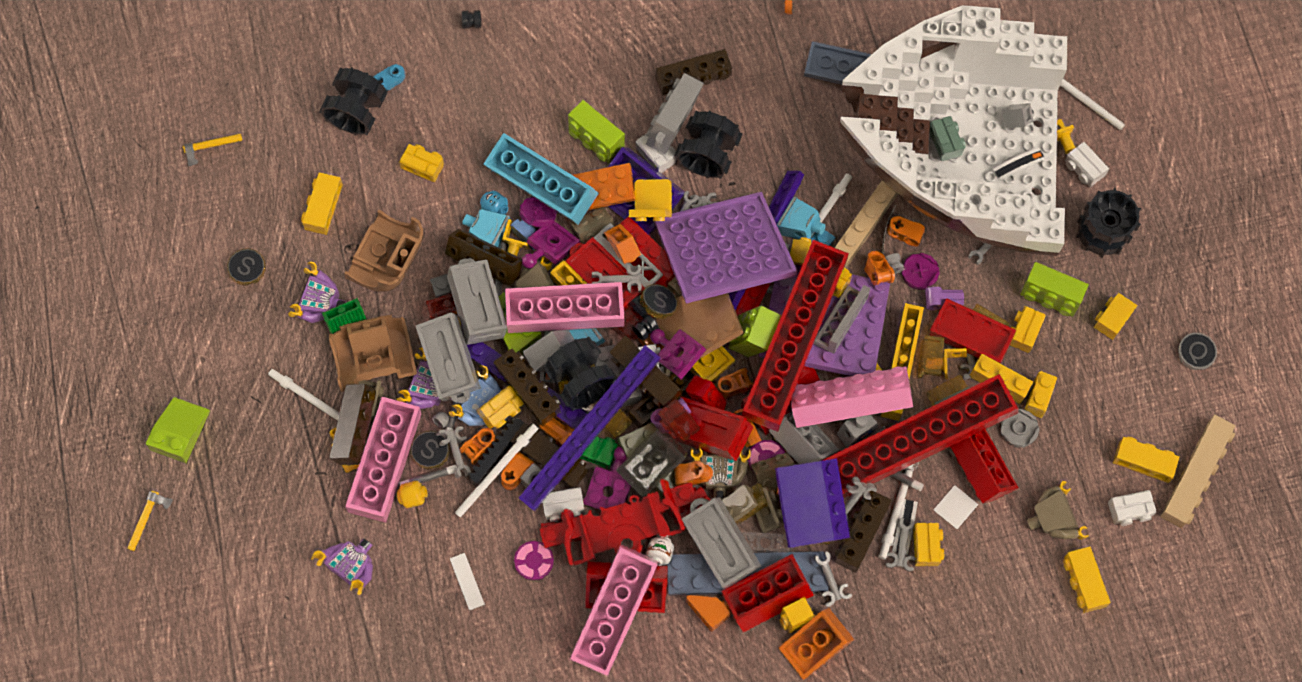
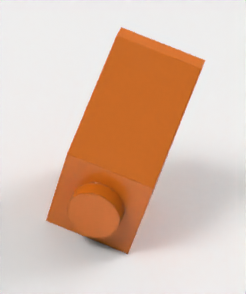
(623, 243)
(709, 610)

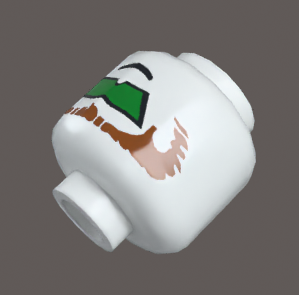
(660, 550)

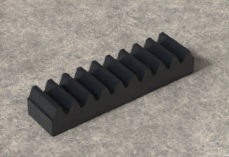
(496, 453)

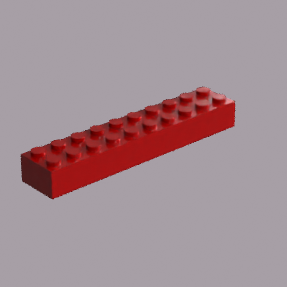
(795, 335)
(926, 433)

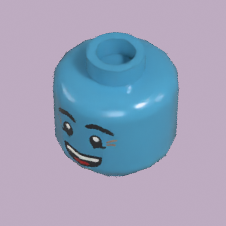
(494, 202)

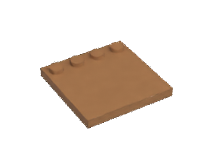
(707, 321)

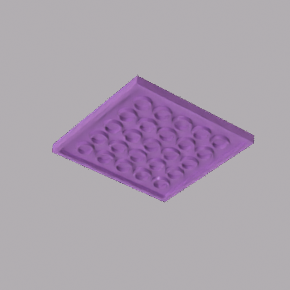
(725, 247)
(860, 345)

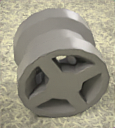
(894, 262)

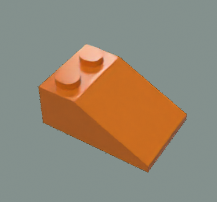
(816, 643)

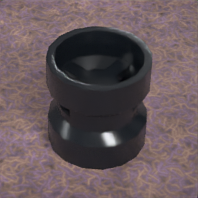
(470, 19)
(645, 327)

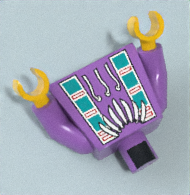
(319, 296)
(422, 388)
(348, 563)

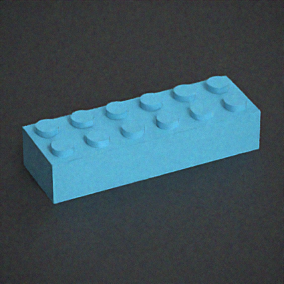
(541, 178)

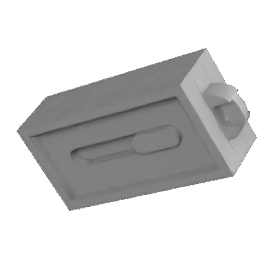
(673, 113)
(476, 301)
(448, 358)
(720, 541)

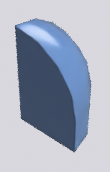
(522, 230)

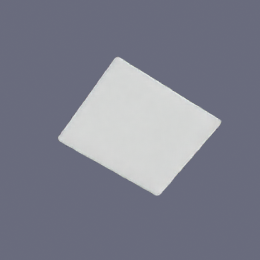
(955, 507)

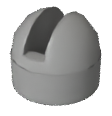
(440, 419)

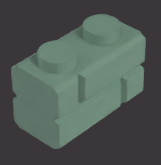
(946, 138)

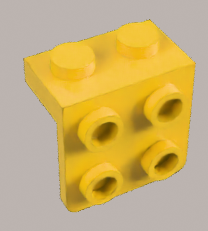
(652, 200)

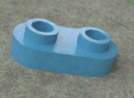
(389, 79)

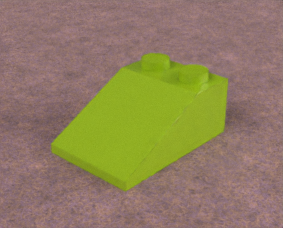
(177, 430)

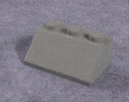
(804, 443)

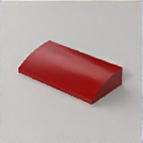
(972, 331)

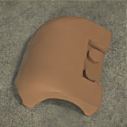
(385, 253)
(372, 350)

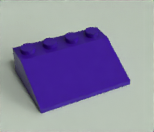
(641, 171)
(812, 503)

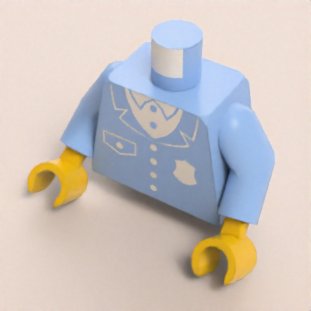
(467, 412)

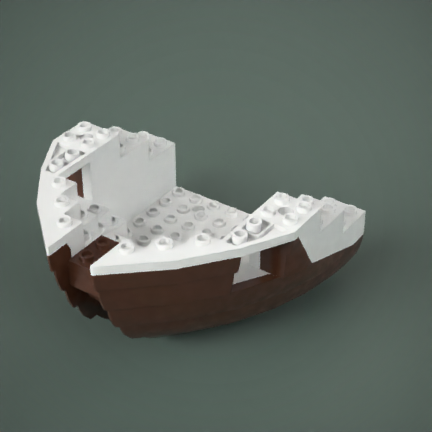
(971, 78)

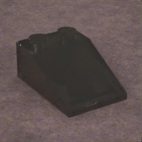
(652, 461)

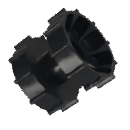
(349, 111)
(711, 136)
(1111, 207)
(574, 364)

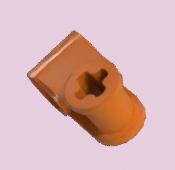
(907, 231)
(878, 268)
(737, 381)
(477, 445)
(515, 469)
(693, 472)

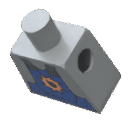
(858, 428)

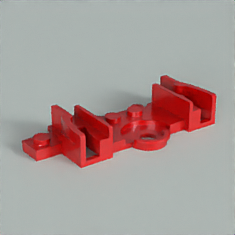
(619, 522)

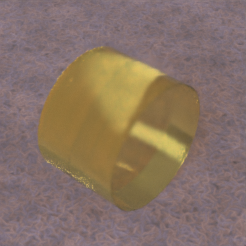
(618, 423)

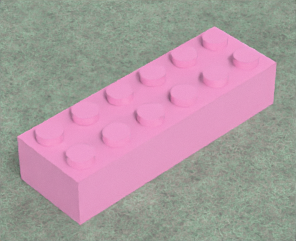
(564, 307)
(851, 397)
(383, 459)
(614, 610)

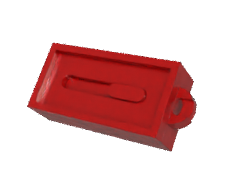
(595, 258)
(719, 431)

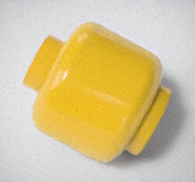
(412, 494)

